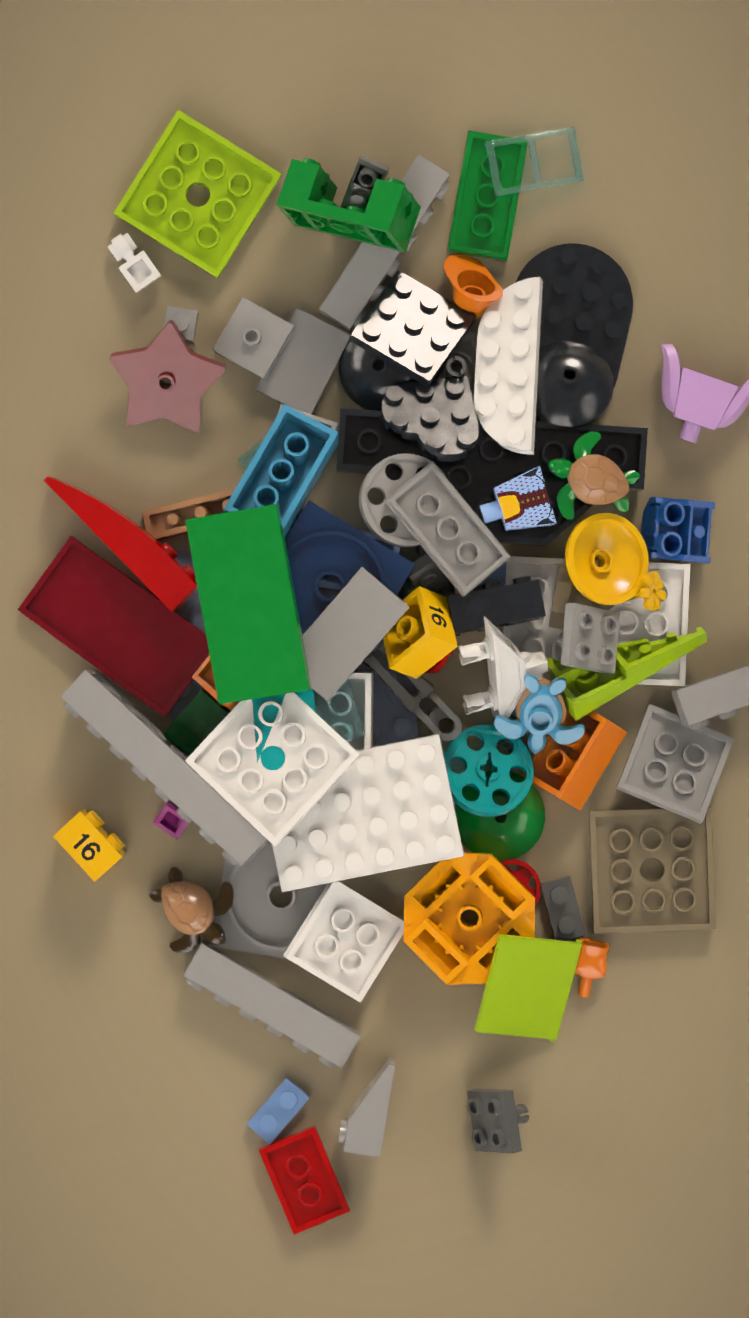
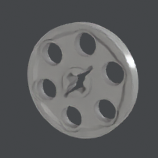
(377, 479)

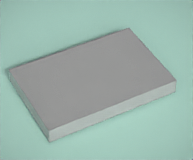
(305, 363)

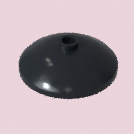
(363, 381)
(574, 401)

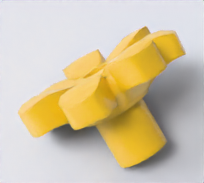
(651, 591)

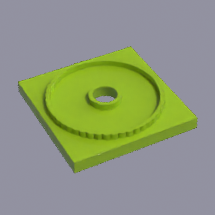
(189, 157)

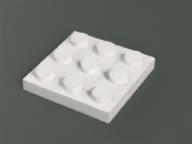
(345, 940)

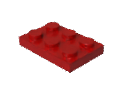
(304, 1179)

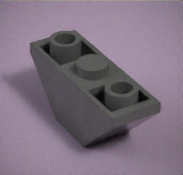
(363, 181)

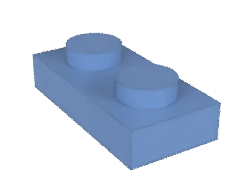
(278, 1110)

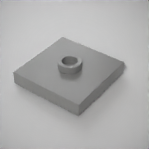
(254, 338)

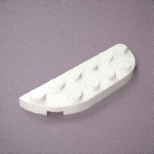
(509, 366)

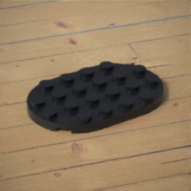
(583, 300)

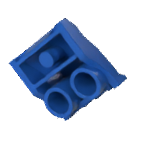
(677, 529)

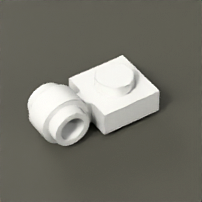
(139, 268)

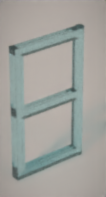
(530, 138)

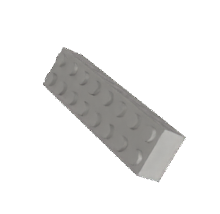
(162, 763)

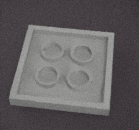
(674, 764)

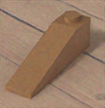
(170, 519)

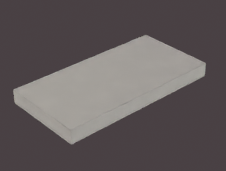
(447, 528)
(349, 631)

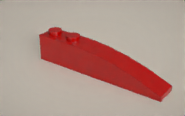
(133, 545)

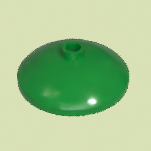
(504, 839)

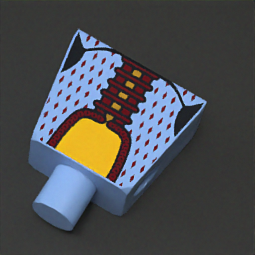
(521, 503)

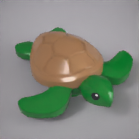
(591, 478)

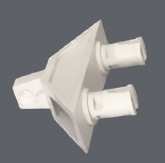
(505, 671)

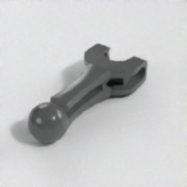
(425, 704)

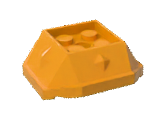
(434, 920)

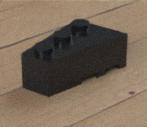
(498, 603)

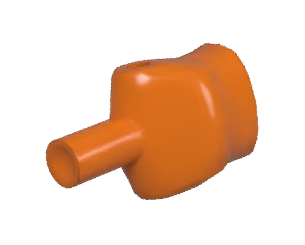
(591, 963)

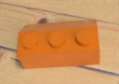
(575, 768)

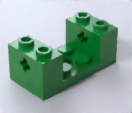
(309, 204)

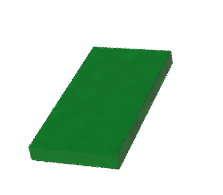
(480, 220)

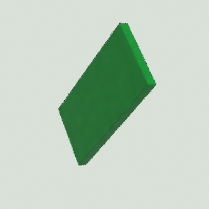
(248, 604)

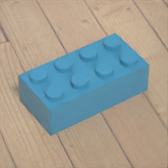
(286, 466)

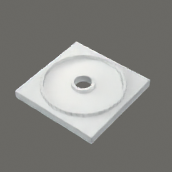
(281, 797)

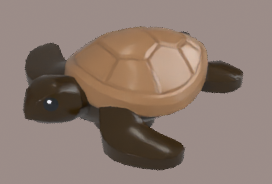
(192, 910)

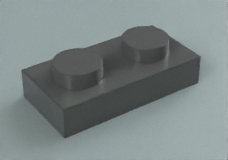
(563, 908)

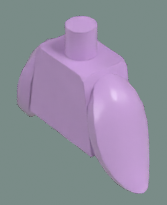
(699, 398)

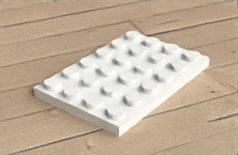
(634, 619)
(377, 818)

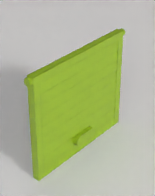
(528, 986)

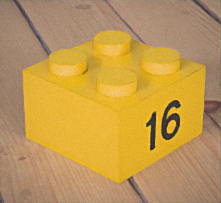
(421, 634)
(90, 843)

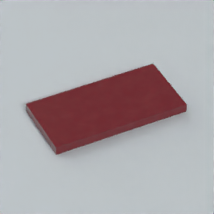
(117, 626)

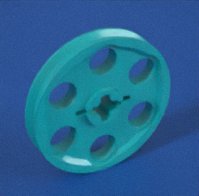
(497, 781)

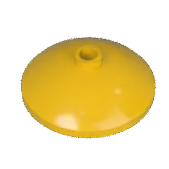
(620, 555)

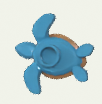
(541, 713)

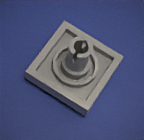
(589, 638)

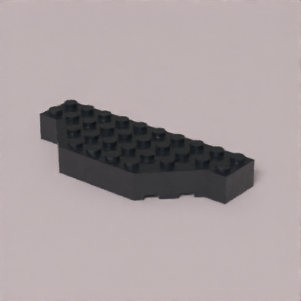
(367, 442)

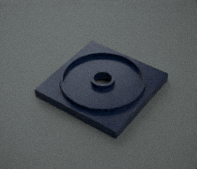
(327, 545)

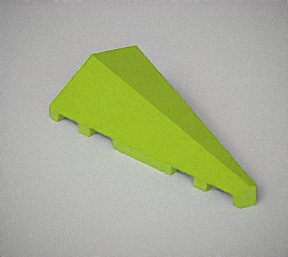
(634, 663)

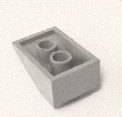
(366, 1120)

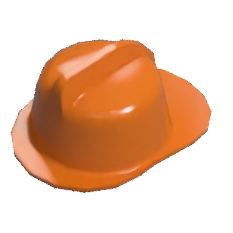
(472, 283)

